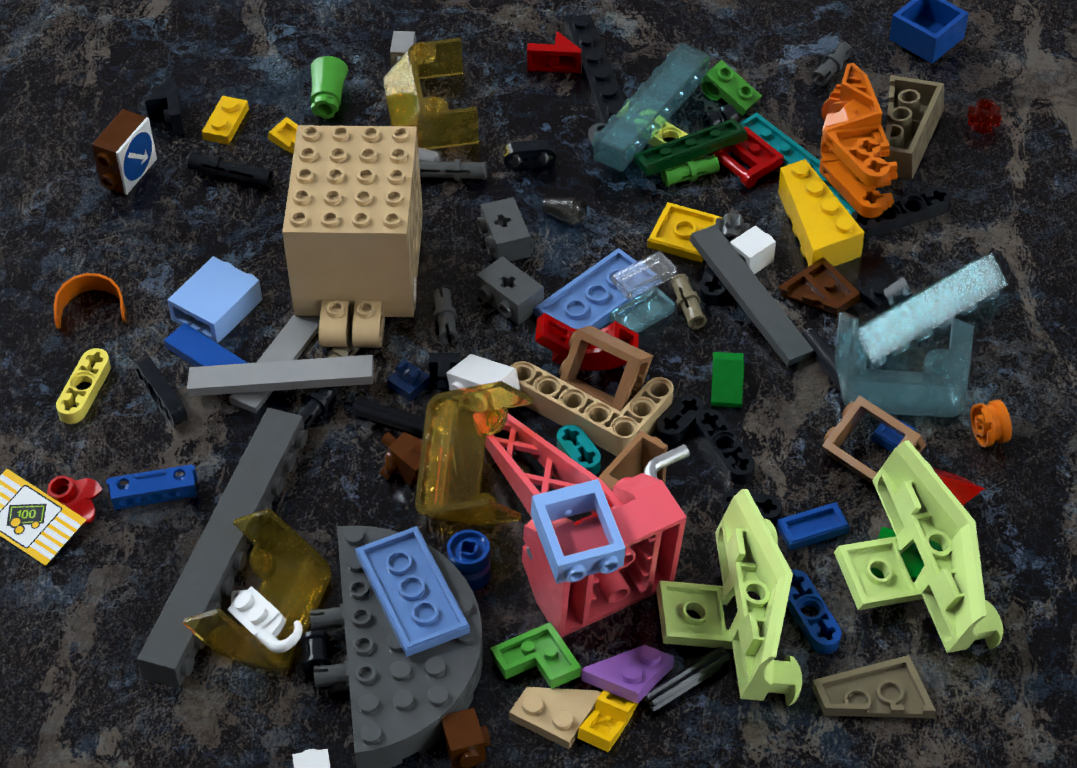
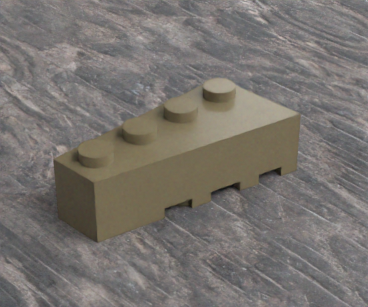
(911, 121)

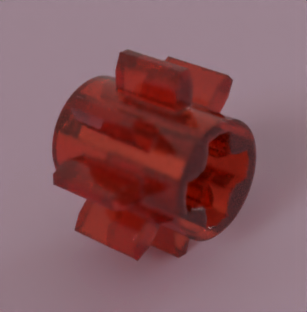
(984, 116)

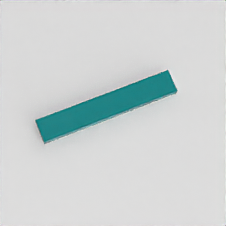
(789, 149)

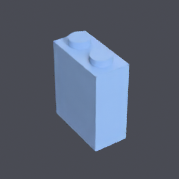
(215, 299)

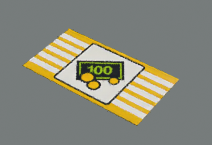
(34, 519)

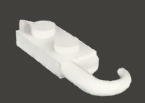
(262, 620)

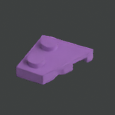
(629, 673)

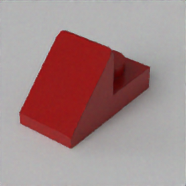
(557, 57)

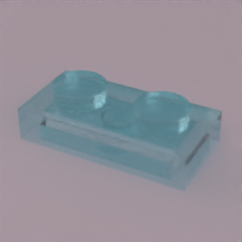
(644, 310)

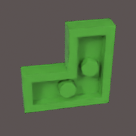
(538, 649)

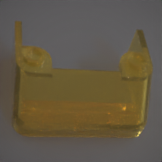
(405, 102)
(455, 453)
(292, 582)

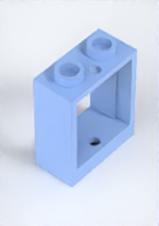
(567, 503)

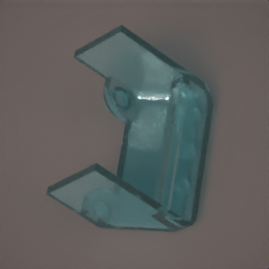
(933, 393)

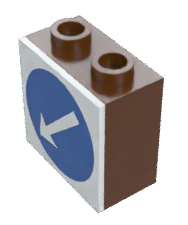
(124, 151)

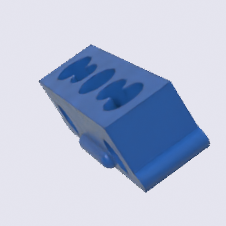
(152, 487)

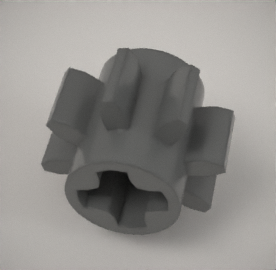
(732, 226)

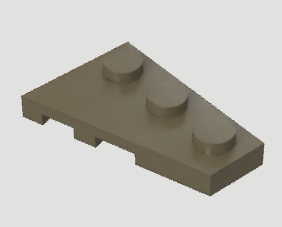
(875, 691)

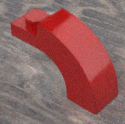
(556, 336)

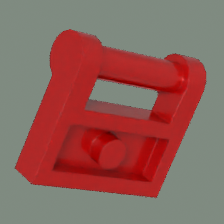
(755, 153)

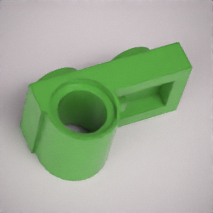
(728, 85)

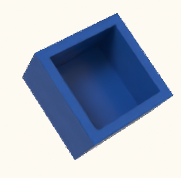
(928, 27)

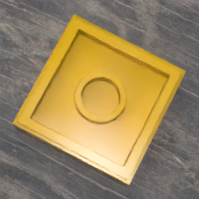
(675, 228)

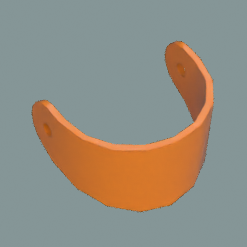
(84, 283)

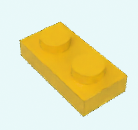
(225, 120)

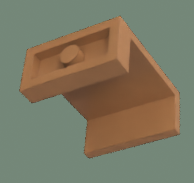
(634, 459)

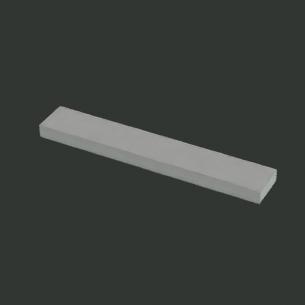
(286, 346)
(280, 375)

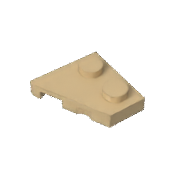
(554, 712)

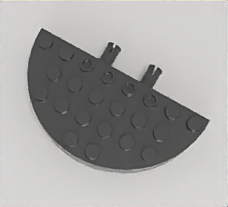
(394, 696)

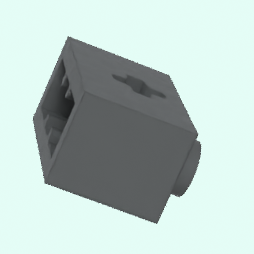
(504, 230)
(509, 290)

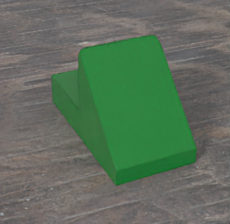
(727, 379)

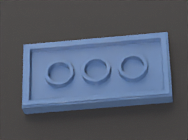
(590, 295)
(412, 591)

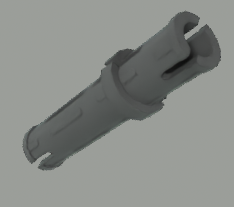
(456, 169)

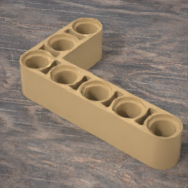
(599, 421)

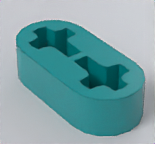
(584, 447)

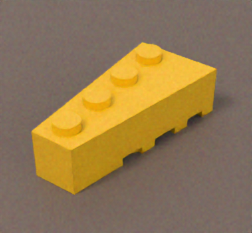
(818, 216)

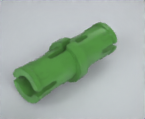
(690, 170)

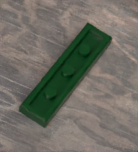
(690, 147)

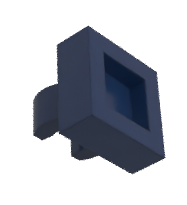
(408, 380)

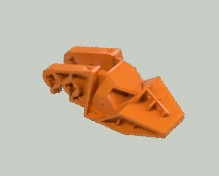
(855, 143)

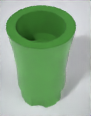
(327, 85)

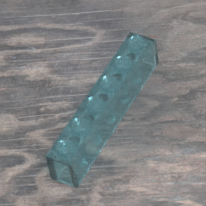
(650, 106)
(930, 308)

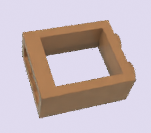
(633, 375)
(851, 416)

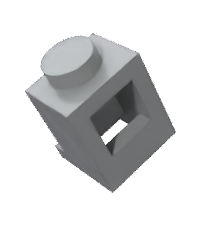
(400, 44)

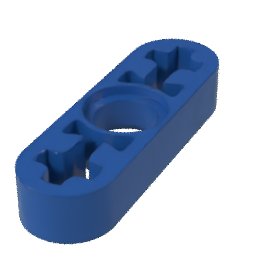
(810, 625)

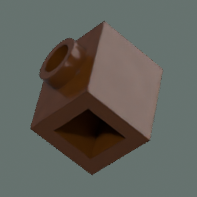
(464, 738)

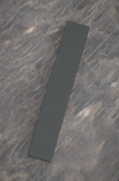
(751, 295)

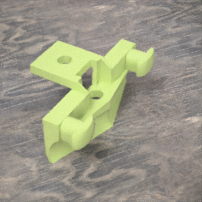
(747, 563)
(951, 579)

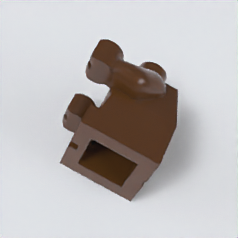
(402, 457)

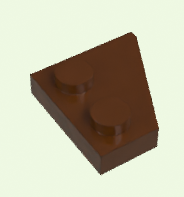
(821, 288)

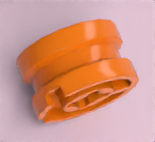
(991, 423)

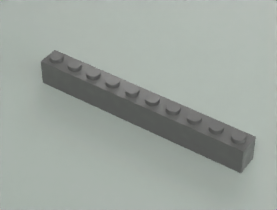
(222, 547)

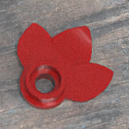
(77, 495)

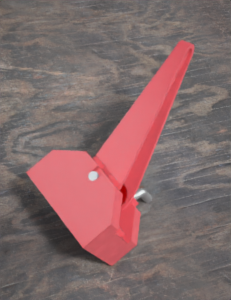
(643, 512)

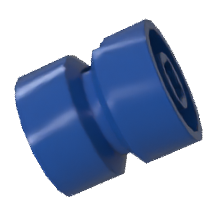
(471, 555)

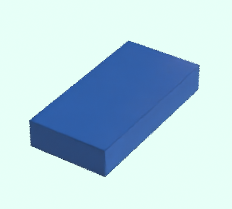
(812, 526)

